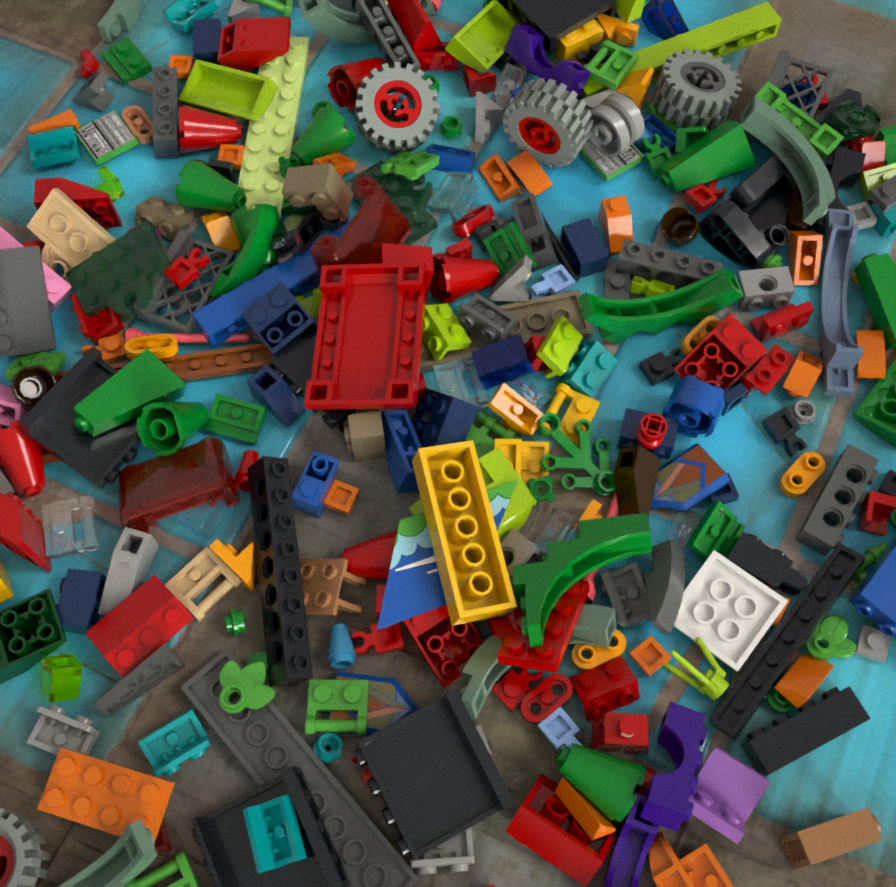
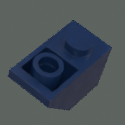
(275, 395)

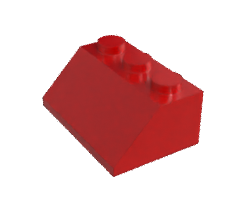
(415, 24)
(22, 531)
(139, 626)
(555, 834)

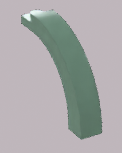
(119, 17)
(342, 24)
(795, 153)
(482, 670)
(121, 862)

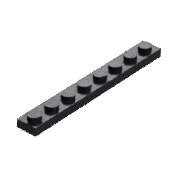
(786, 641)

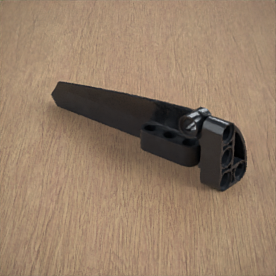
(754, 215)

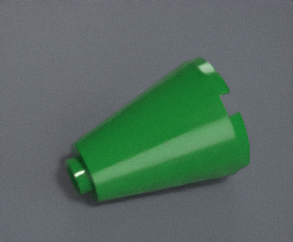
(323, 137)
(207, 189)
(238, 221)
(170, 425)
(601, 778)

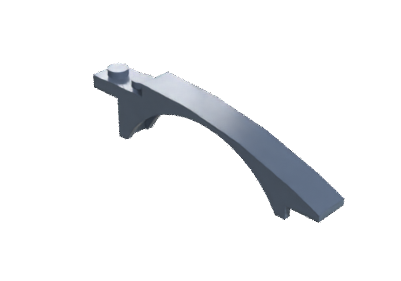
(836, 343)

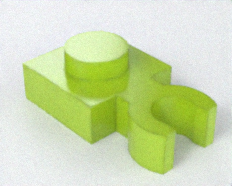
(655, 287)

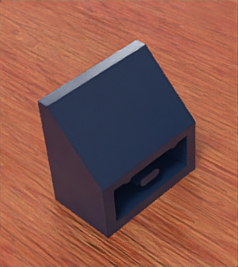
(277, 318)
(442, 418)

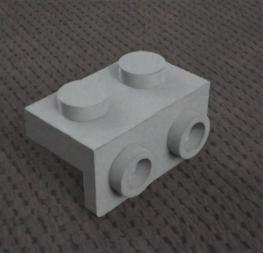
(57, 731)
(454, 853)

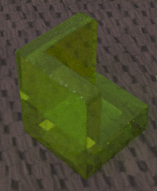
(110, 184)
(61, 678)

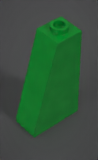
(708, 158)
(878, 285)
(126, 393)

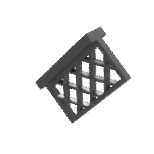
(780, 72)
(182, 246)

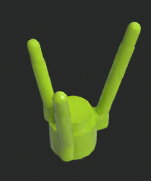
(710, 681)

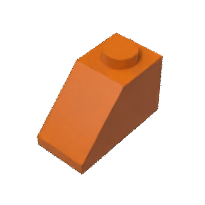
(615, 222)
(804, 256)
(803, 374)

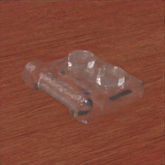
(451, 381)
(60, 527)

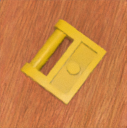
(580, 408)

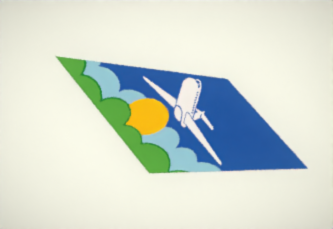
(413, 574)

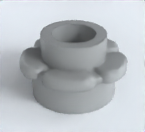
(807, 408)

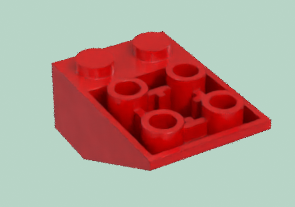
(253, 42)
(92, 201)
(722, 354)
(441, 644)

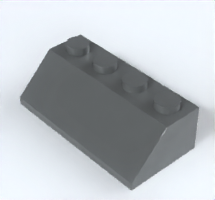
(24, 303)

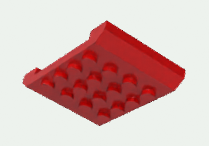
(368, 337)

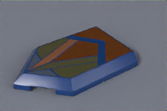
(687, 480)
(385, 704)

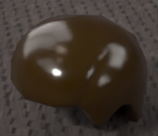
(679, 226)
(32, 384)

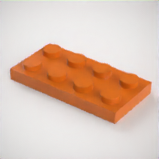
(104, 794)

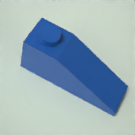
(401, 447)

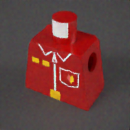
(620, 733)

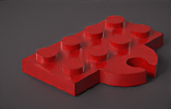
(557, 632)

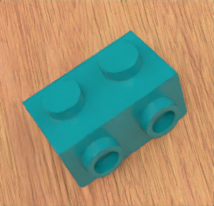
(183, 12)
(53, 147)
(589, 368)
(174, 743)
(274, 833)

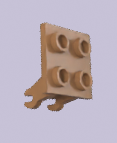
(322, 586)

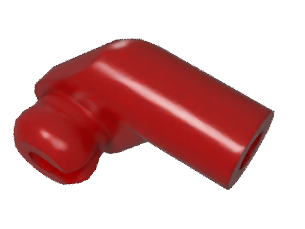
(89, 66)

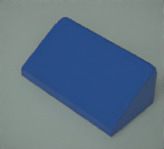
(452, 158)

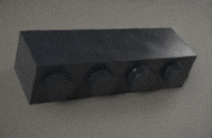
(805, 731)

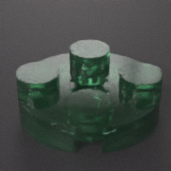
(855, 120)

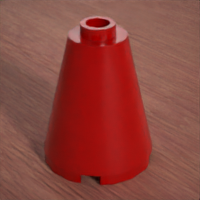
(348, 77)
(205, 130)
(461, 277)
(21, 461)
(372, 557)

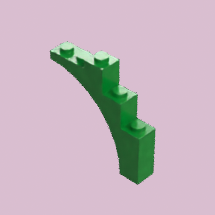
(690, 304)
(566, 562)

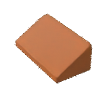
(500, 178)
(803, 679)
(586, 814)

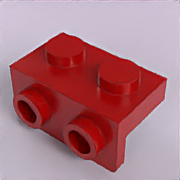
(437, 59)
(781, 321)
(100, 325)
(767, 370)
(605, 688)

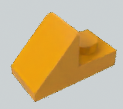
(618, 30)
(637, 86)
(221, 231)
(514, 410)
(242, 564)

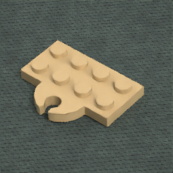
(67, 232)

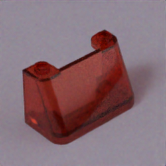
(374, 223)
(175, 484)

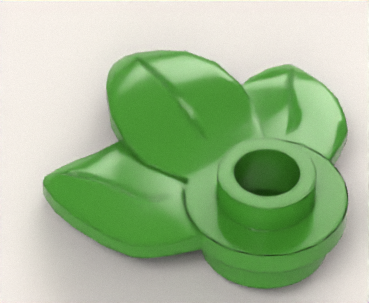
(831, 636)
(247, 684)

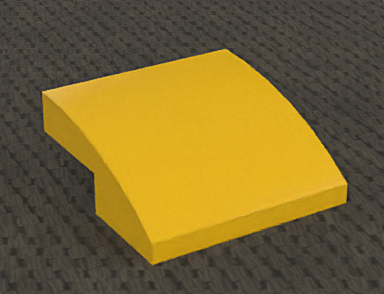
(525, 457)

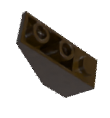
(635, 479)

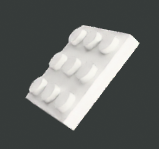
(727, 610)

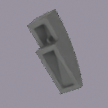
(534, 230)
(665, 585)

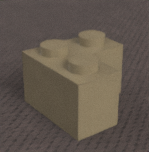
(320, 187)
(365, 435)

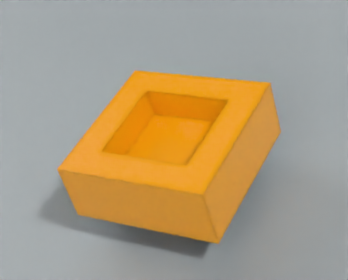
(591, 512)

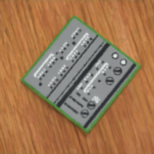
(106, 137)
(611, 167)

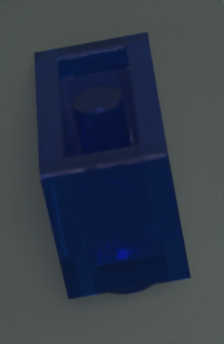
(663, 19)

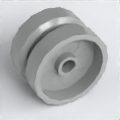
(615, 125)

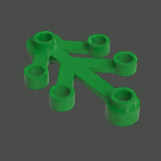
(579, 456)

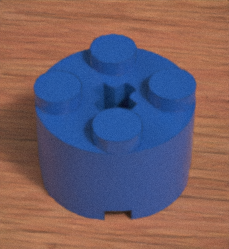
(695, 406)

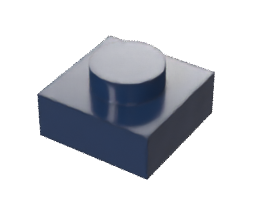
(733, 397)
(725, 494)

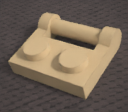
(197, 577)

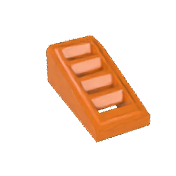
(61, 120)

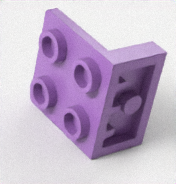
(726, 793)

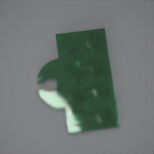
(409, 200)
(120, 272)

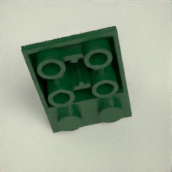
(28, 634)

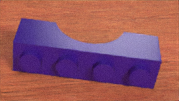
(527, 48)
(668, 794)
(630, 848)

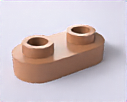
(138, 123)

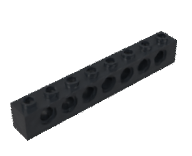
(279, 573)

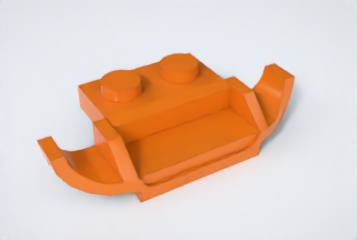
(695, 869)

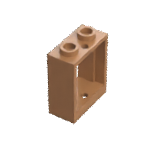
(831, 838)

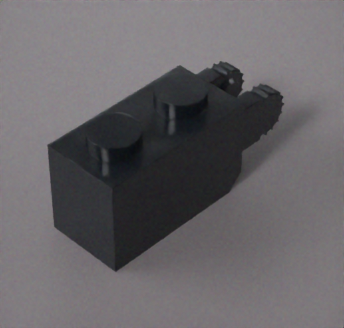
(296, 234)
(766, 565)

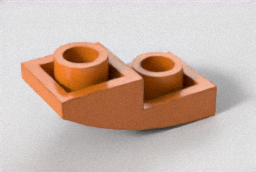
(529, 173)
(873, 361)

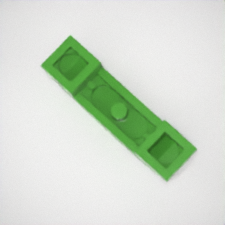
(821, 137)

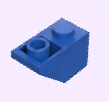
(315, 484)

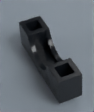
(844, 171)

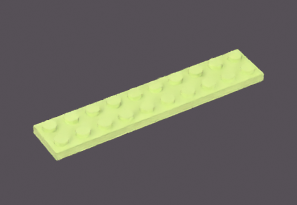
(275, 129)

